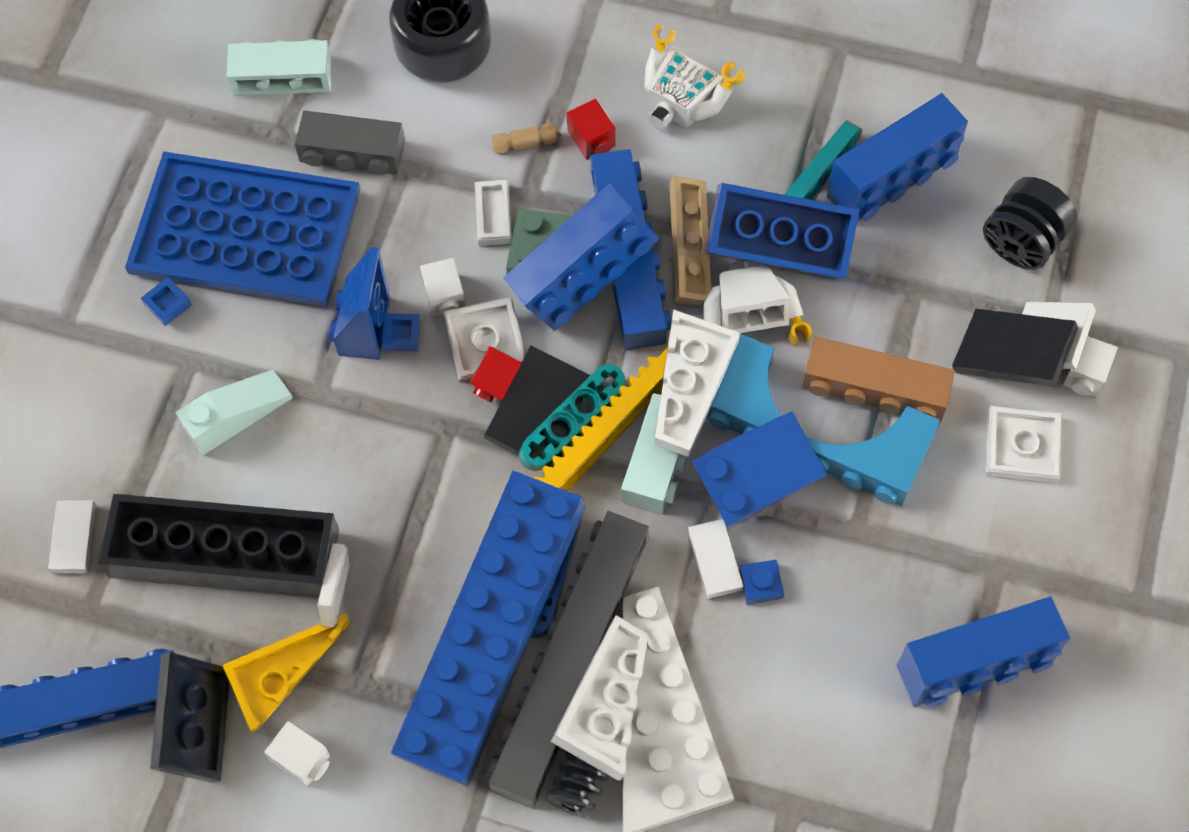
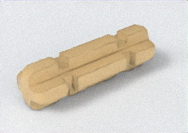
(524, 138)

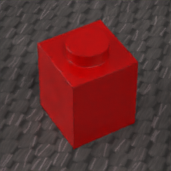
(591, 129)
(494, 374)

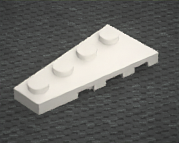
(692, 375)
(603, 706)

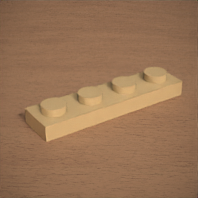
(689, 240)

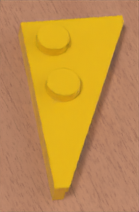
(271, 673)

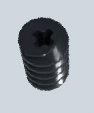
(575, 786)

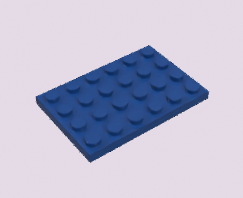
(244, 228)

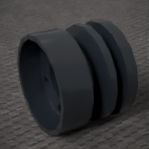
(1030, 223)

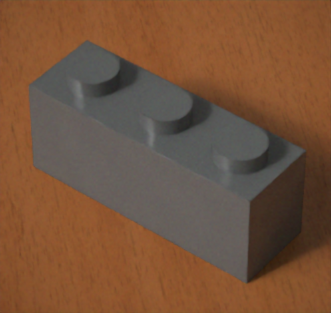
(350, 142)

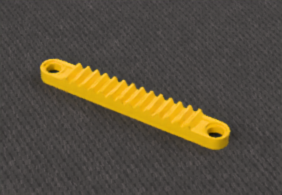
(607, 428)

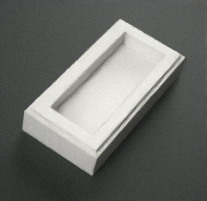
(493, 212)
(72, 536)
(715, 559)
(333, 585)

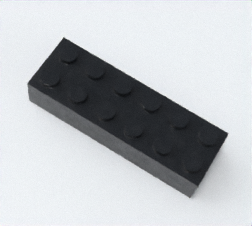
(217, 545)

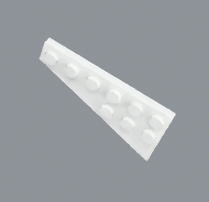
(671, 751)

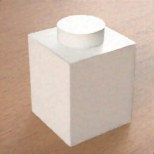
(442, 286)
(1092, 368)
(298, 754)

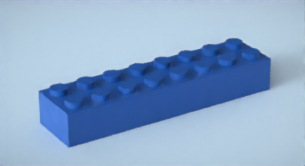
(489, 628)

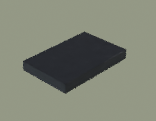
(1015, 347)
(531, 398)
(190, 718)

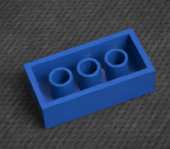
(898, 157)
(781, 231)
(581, 258)
(982, 652)

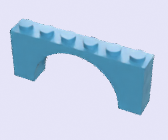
(879, 465)

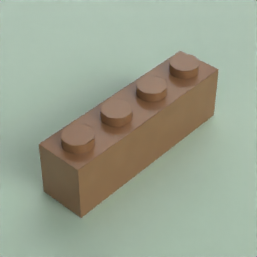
(877, 378)

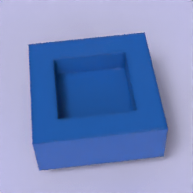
(166, 301)
(401, 332)
(761, 582)

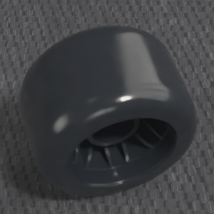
(440, 37)

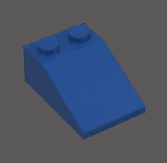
(362, 309)
(759, 469)

